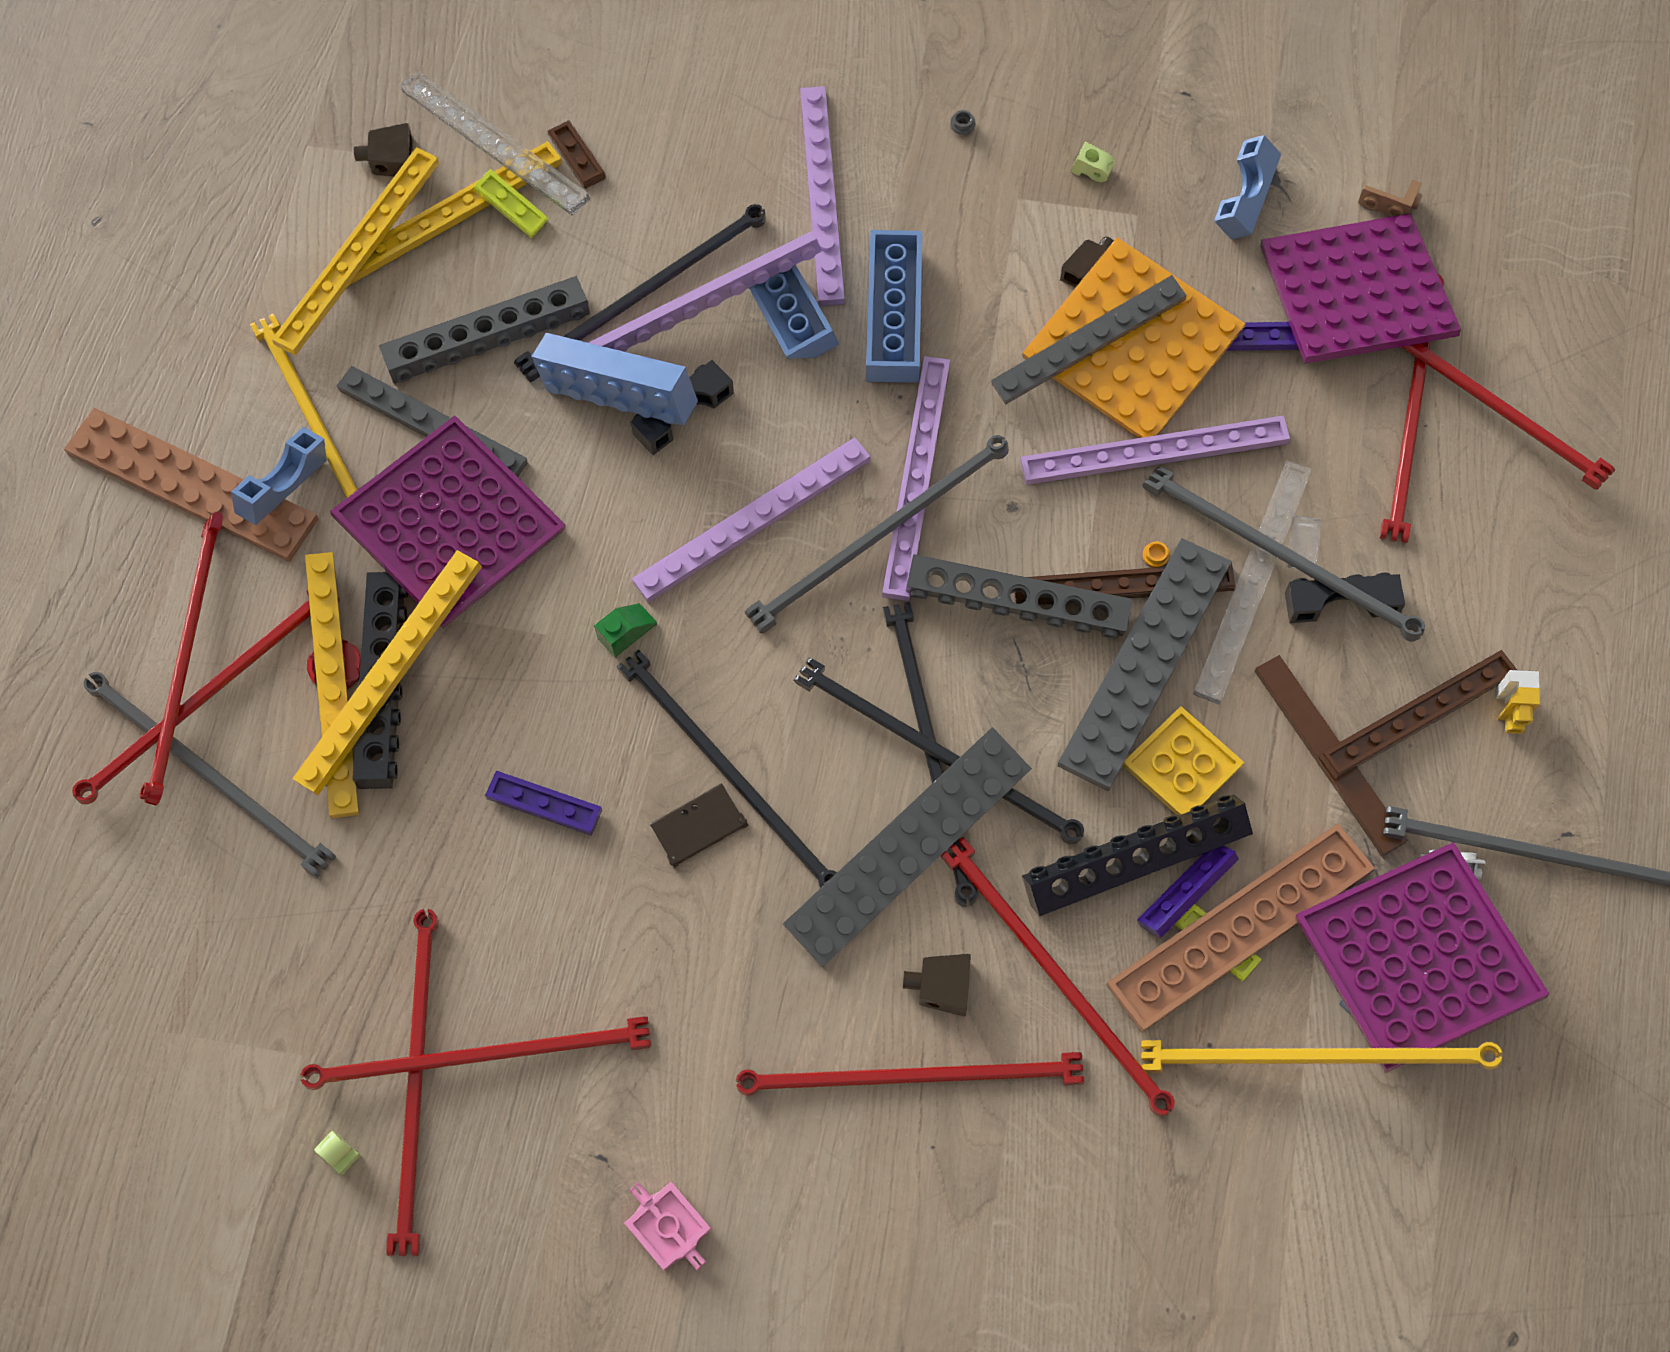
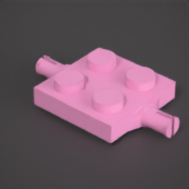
(667, 1226)

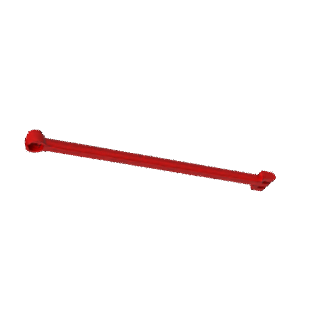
(1595, 473)
(1396, 523)
(195, 701)
(153, 791)
(1057, 975)
(480, 1054)
(916, 1075)
(414, 1089)

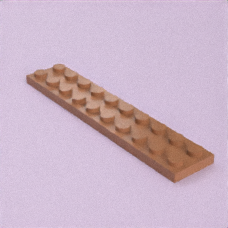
(184, 482)
(1238, 928)

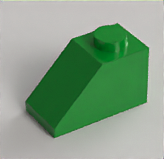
(623, 627)

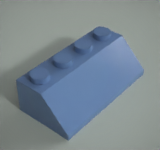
(794, 315)

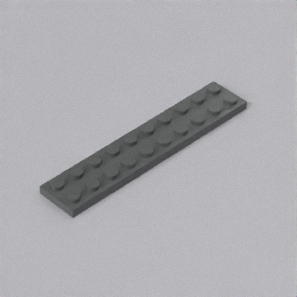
(1144, 665)
(906, 847)

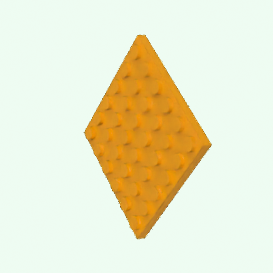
(1153, 368)

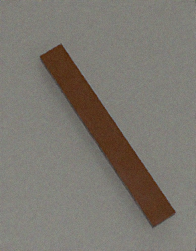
(1122, 583)
(1416, 715)
(1319, 737)

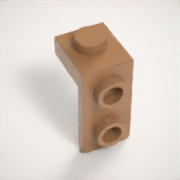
(1391, 204)

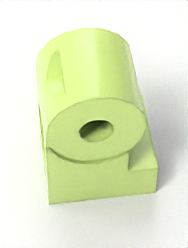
(1093, 163)
(337, 1152)

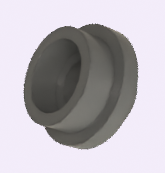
(962, 117)

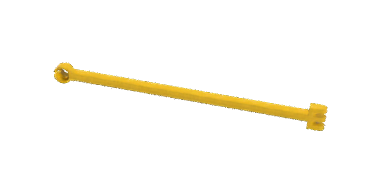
(305, 403)
(1318, 1056)

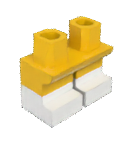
(1521, 699)

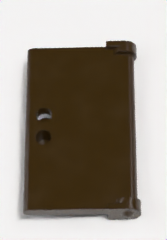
(698, 827)

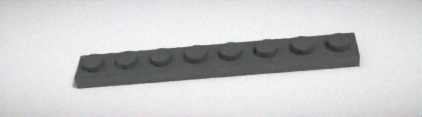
(1088, 339)
(413, 412)

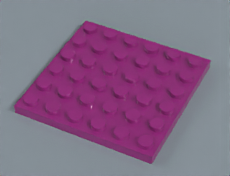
(1359, 288)
(443, 500)
(1421, 954)

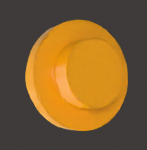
(1156, 554)

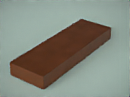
(576, 154)

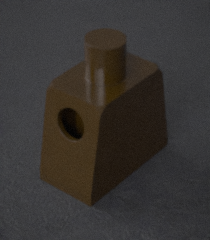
(386, 149)
(1083, 260)
(942, 983)

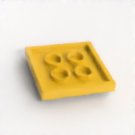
(1183, 763)

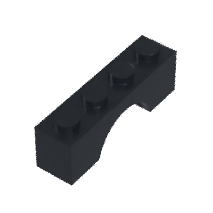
(711, 389)
(1308, 597)

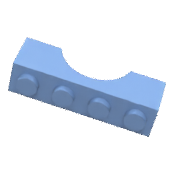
(1257, 164)
(301, 458)

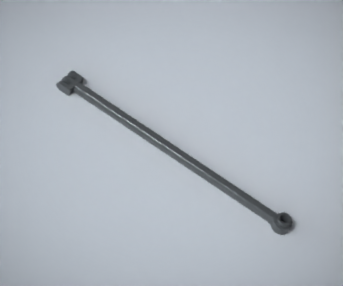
(1162, 481)
(763, 615)
(226, 787)
(1518, 848)

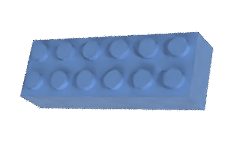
(894, 306)
(615, 379)

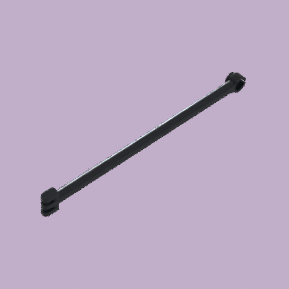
(525, 360)
(900, 623)
(640, 672)
(928, 745)

